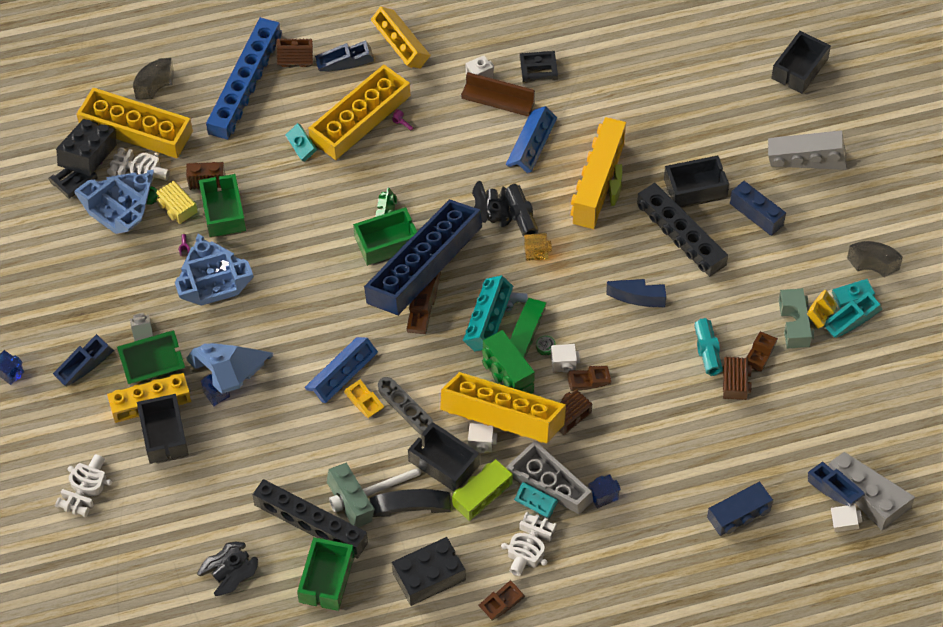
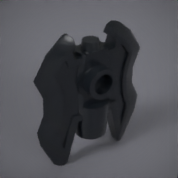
(491, 206)
(229, 567)

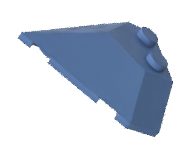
(118, 200)
(211, 274)
(228, 363)

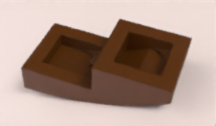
(761, 351)
(589, 379)
(501, 601)

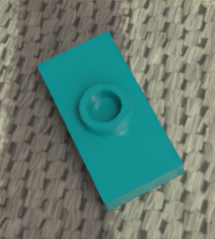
(301, 142)
(852, 291)
(536, 500)

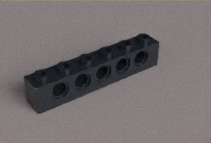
(682, 229)
(308, 516)

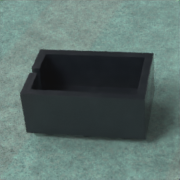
(801, 62)
(86, 147)
(696, 181)
(162, 428)
(444, 457)
(428, 571)

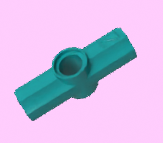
(708, 347)

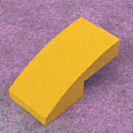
(821, 309)
(363, 399)

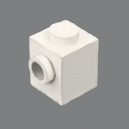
(480, 66)
(564, 357)
(481, 437)
(846, 518)

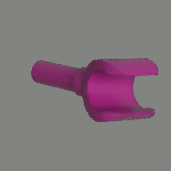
(397, 118)
(183, 246)

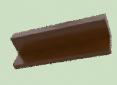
(498, 94)

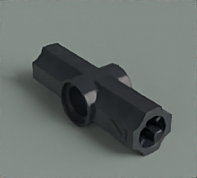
(521, 210)

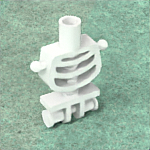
(141, 164)
(90, 483)
(522, 544)

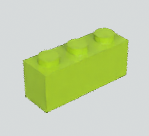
(482, 489)

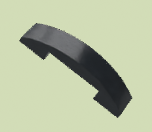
(410, 500)

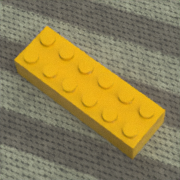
(359, 112)
(138, 122)
(598, 173)
(503, 407)

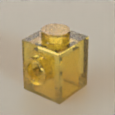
(537, 247)

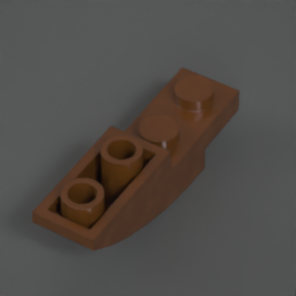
(421, 308)

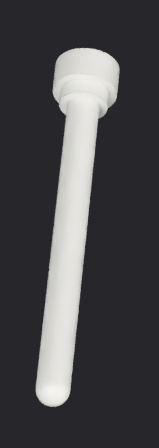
(337, 502)

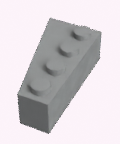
(882, 499)

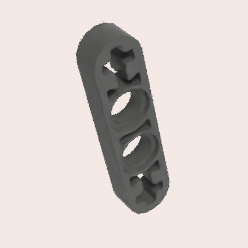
(402, 407)

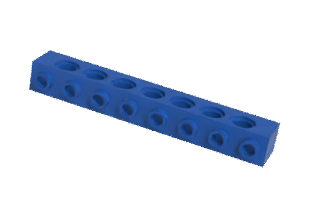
(243, 78)

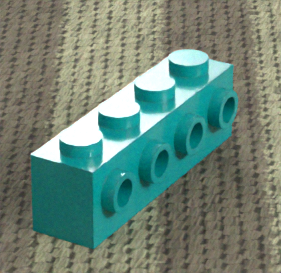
(488, 311)

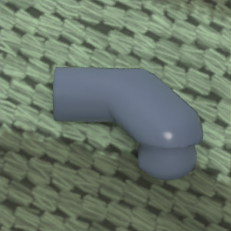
(516, 297)

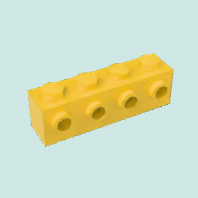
(400, 37)
(124, 402)

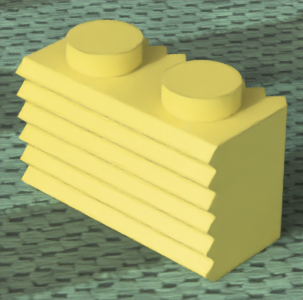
(176, 202)

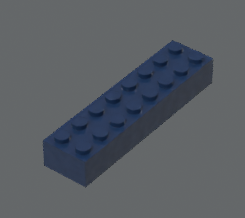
(423, 257)

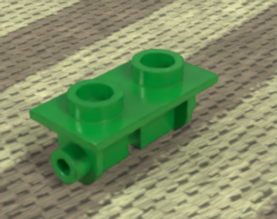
(387, 201)

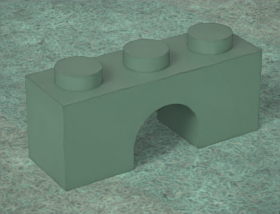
(795, 304)
(344, 484)

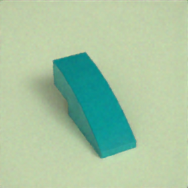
(853, 315)

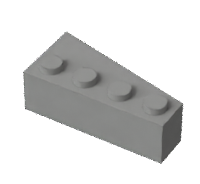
(812, 150)
(548, 475)

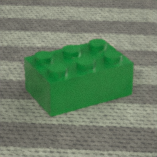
(222, 207)
(384, 235)
(150, 357)
(507, 363)
(325, 574)

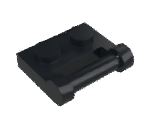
(538, 61)
(71, 182)

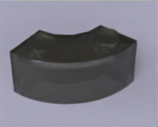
(153, 77)
(875, 257)

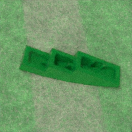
(527, 325)

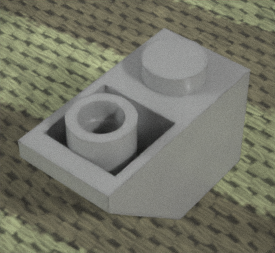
(141, 326)

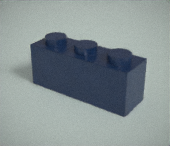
(757, 208)
(740, 509)

